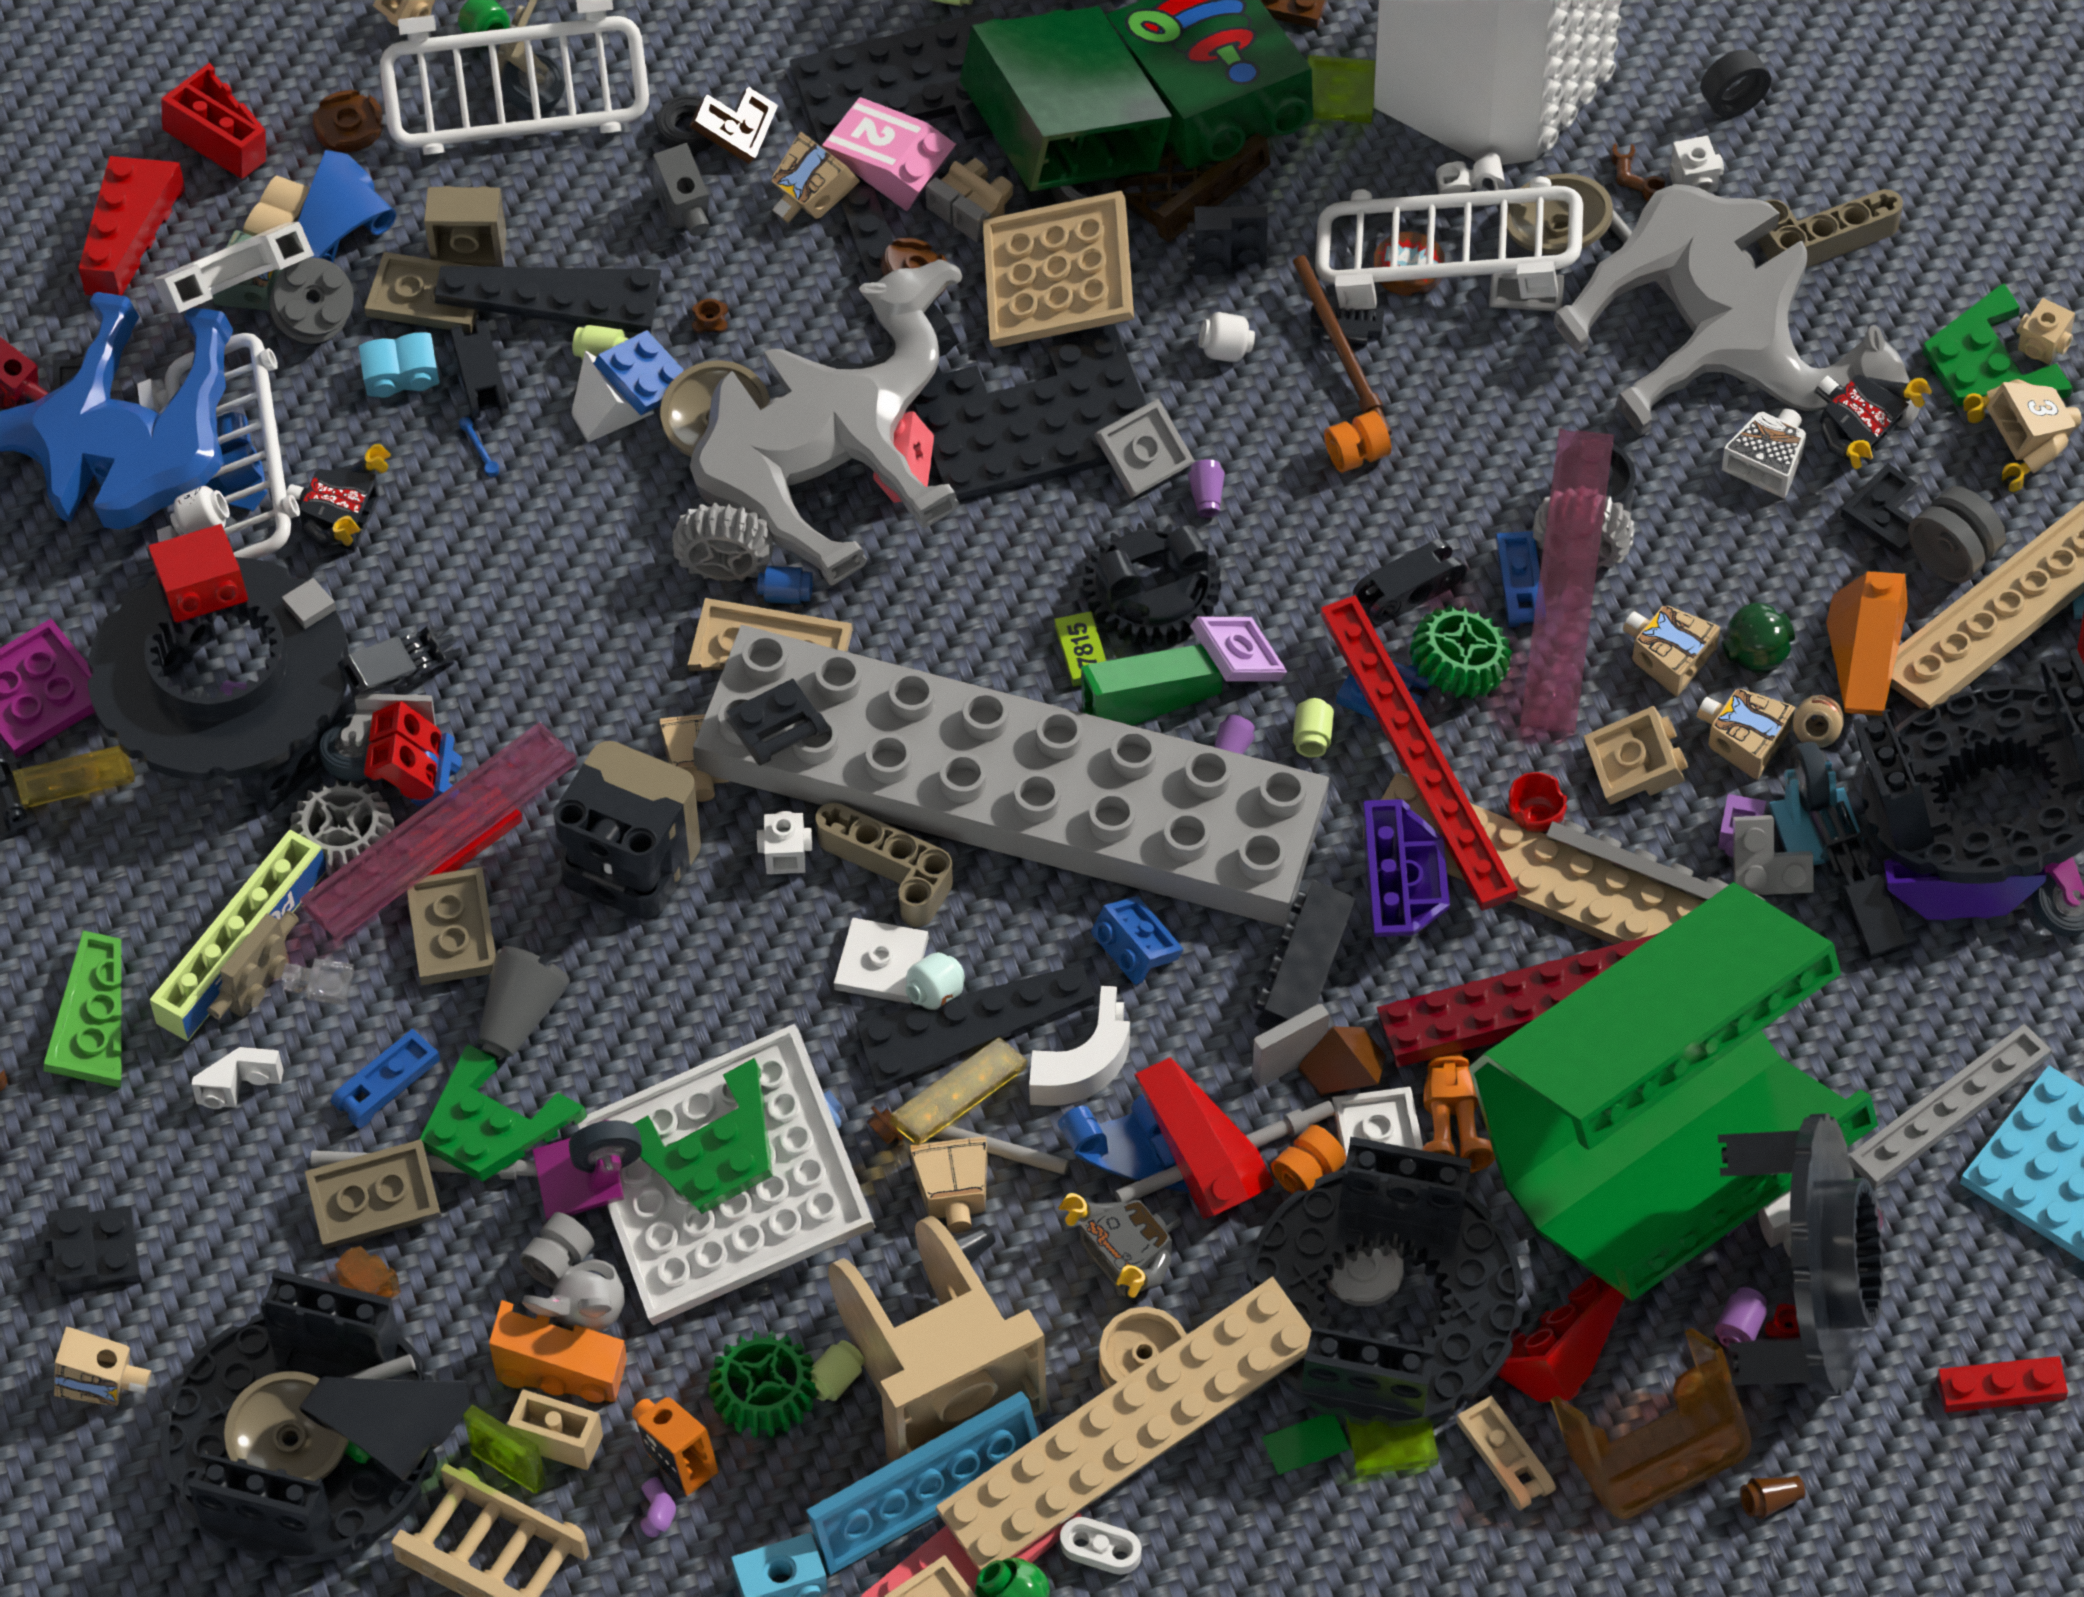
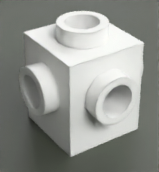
(1696, 164)
(784, 842)

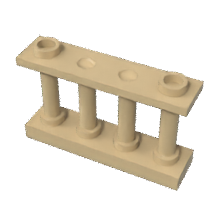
(454, 1569)

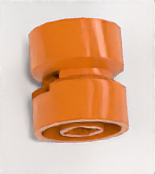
(1363, 439)
(1313, 1156)

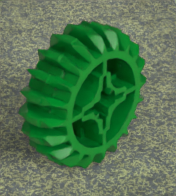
(1460, 652)
(754, 1365)

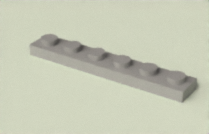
(1640, 861)
(1949, 1106)

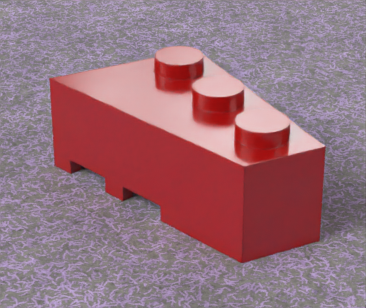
(214, 123)

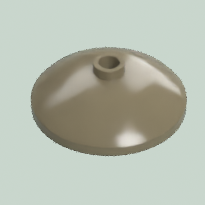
(1596, 216)
(688, 400)
(270, 1414)

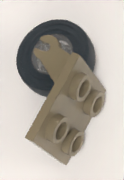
(514, 71)

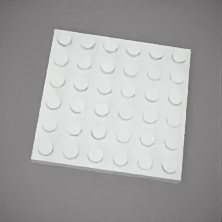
(796, 1213)

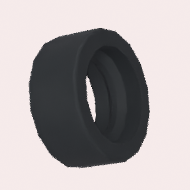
(1727, 71)

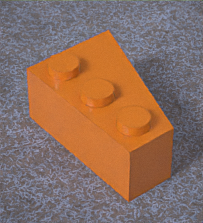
(555, 1358)

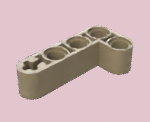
(1835, 229)
(843, 833)

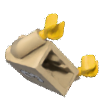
(2030, 421)

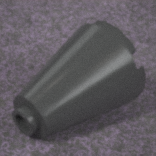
(517, 1000)

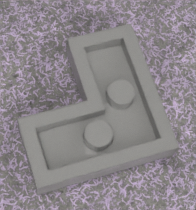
(1760, 868)

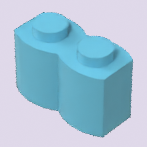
(399, 364)

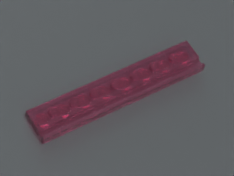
(1567, 580)
(437, 831)

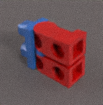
(410, 753)

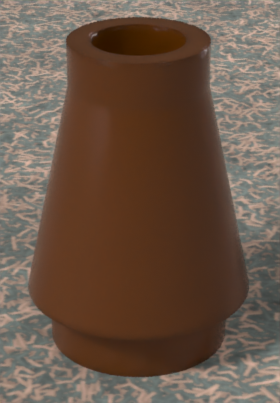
(1767, 1495)

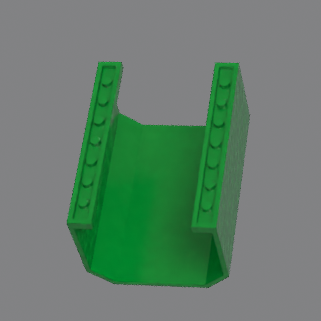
(1621, 1091)

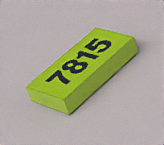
(1079, 643)

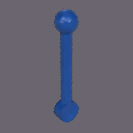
(491, 467)

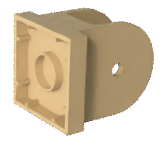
(946, 1360)

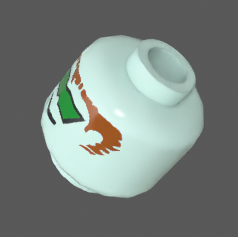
(934, 981)

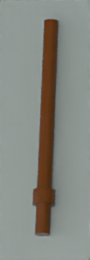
(1368, 400)

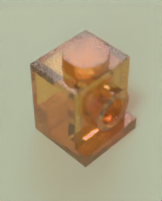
(366, 1273)

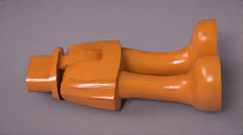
(1451, 1092)

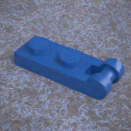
(1518, 574)
(385, 1077)

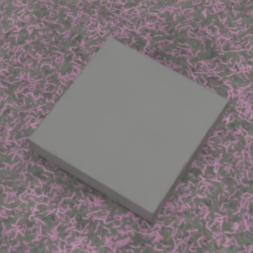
(1144, 448)
(1288, 1044)

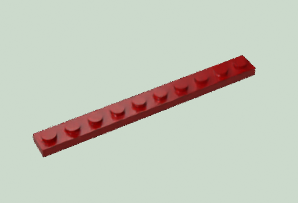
(1419, 753)

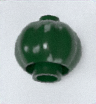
(1758, 637)

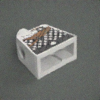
(1767, 451)

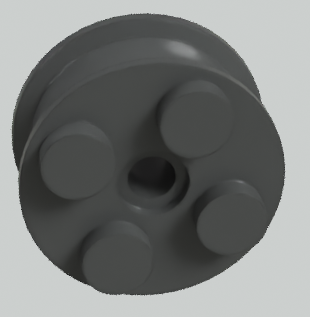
(315, 281)

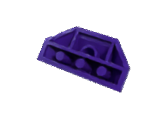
(1402, 869)
(1953, 900)

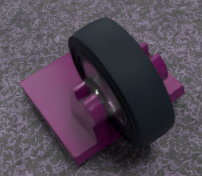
(2060, 899)
(586, 1167)

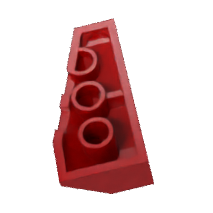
(1206, 1145)
(1566, 1345)

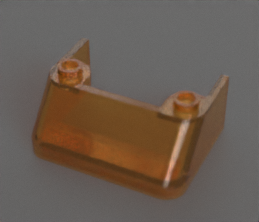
(1670, 1452)

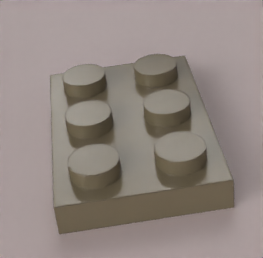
(406, 294)
(451, 926)
(373, 1194)

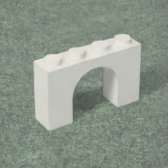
(249, 258)

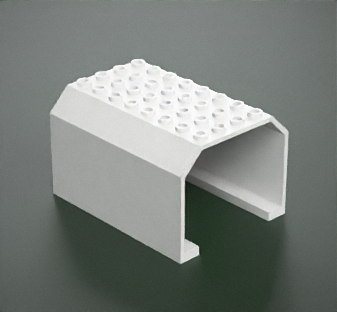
(1493, 69)

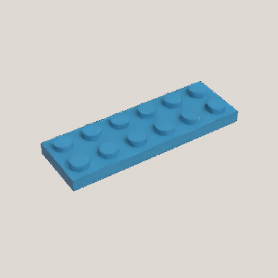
(912, 1486)

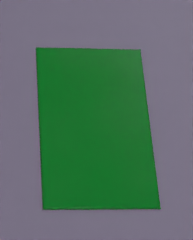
(1305, 1443)

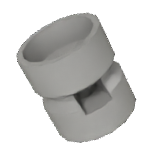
(560, 1246)

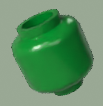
(482, 16)

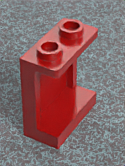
(198, 573)

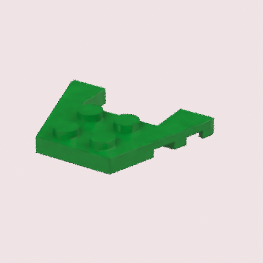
(1973, 359)
(481, 1133)
(722, 1155)

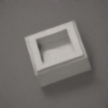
(309, 603)

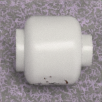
(1226, 337)
(199, 510)

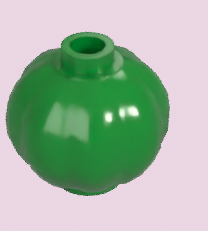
(1011, 1579)

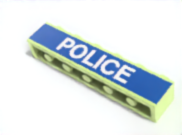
(273, 888)

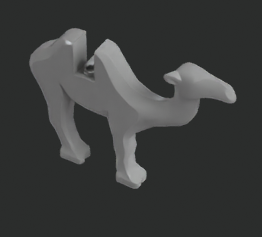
(1727, 303)
(826, 420)

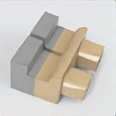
(967, 198)

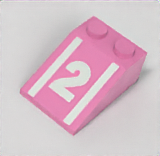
(889, 150)

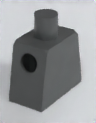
(681, 189)

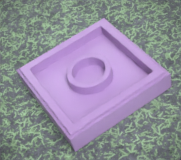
(1238, 648)

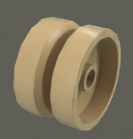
(1134, 1340)

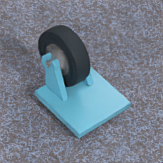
(1807, 788)

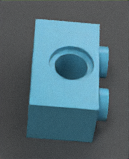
(791, 1557)

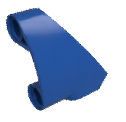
(339, 203)
(233, 451)
(1122, 1146)

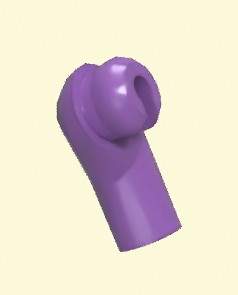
(661, 1510)

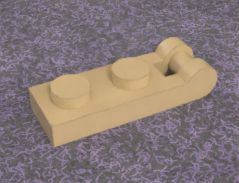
(1505, 1452)

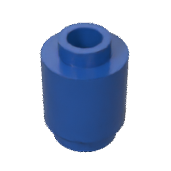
(785, 585)

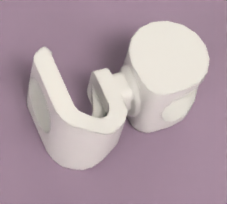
(1456, 178)

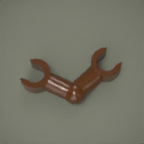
(1626, 179)

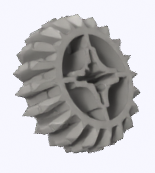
(1615, 535)
(722, 543)
(344, 815)

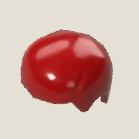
(1536, 802)

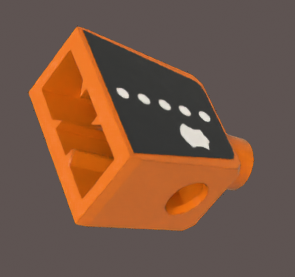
(676, 1443)

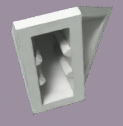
(598, 405)

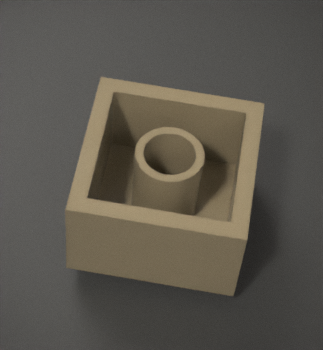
(466, 225)

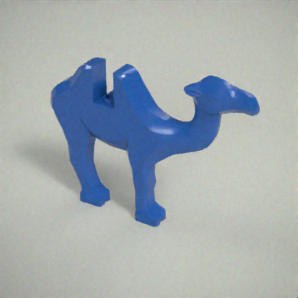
(131, 450)

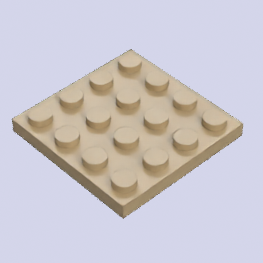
(1058, 269)

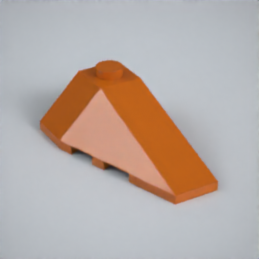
(1865, 638)

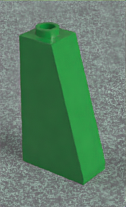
(1149, 684)

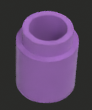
(1741, 1317)

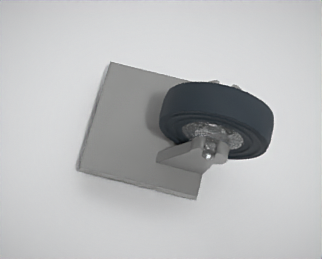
(346, 741)

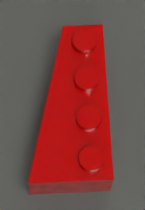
(127, 214)

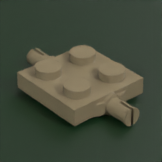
(254, 966)

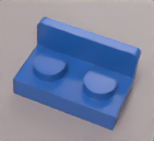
(1135, 938)

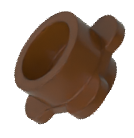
(710, 309)
(880, 1124)

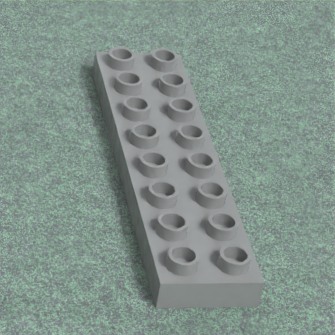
(1025, 777)

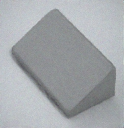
(1506, 294)

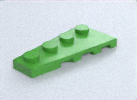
(89, 1019)

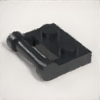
(772, 713)

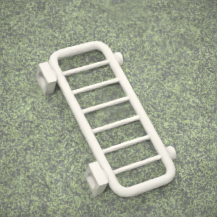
(420, 43)
(1534, 274)
(283, 506)

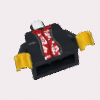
(1864, 413)
(341, 500)

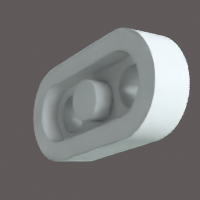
(1102, 1544)

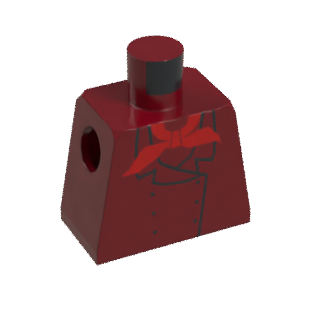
(17, 378)

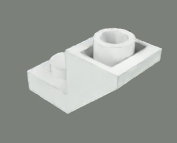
(221, 1082)

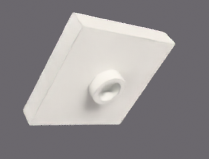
(878, 959)

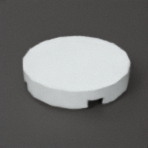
(1367, 1283)

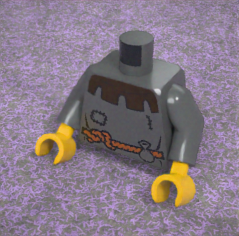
(1125, 1240)

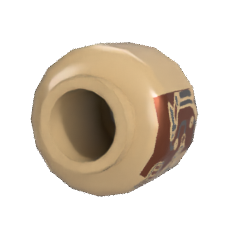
(1808, 730)

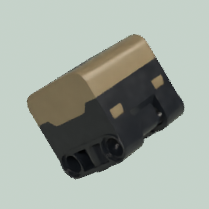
(627, 829)

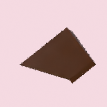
(1343, 1061)

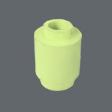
(595, 340)
(1313, 727)
(836, 1370)

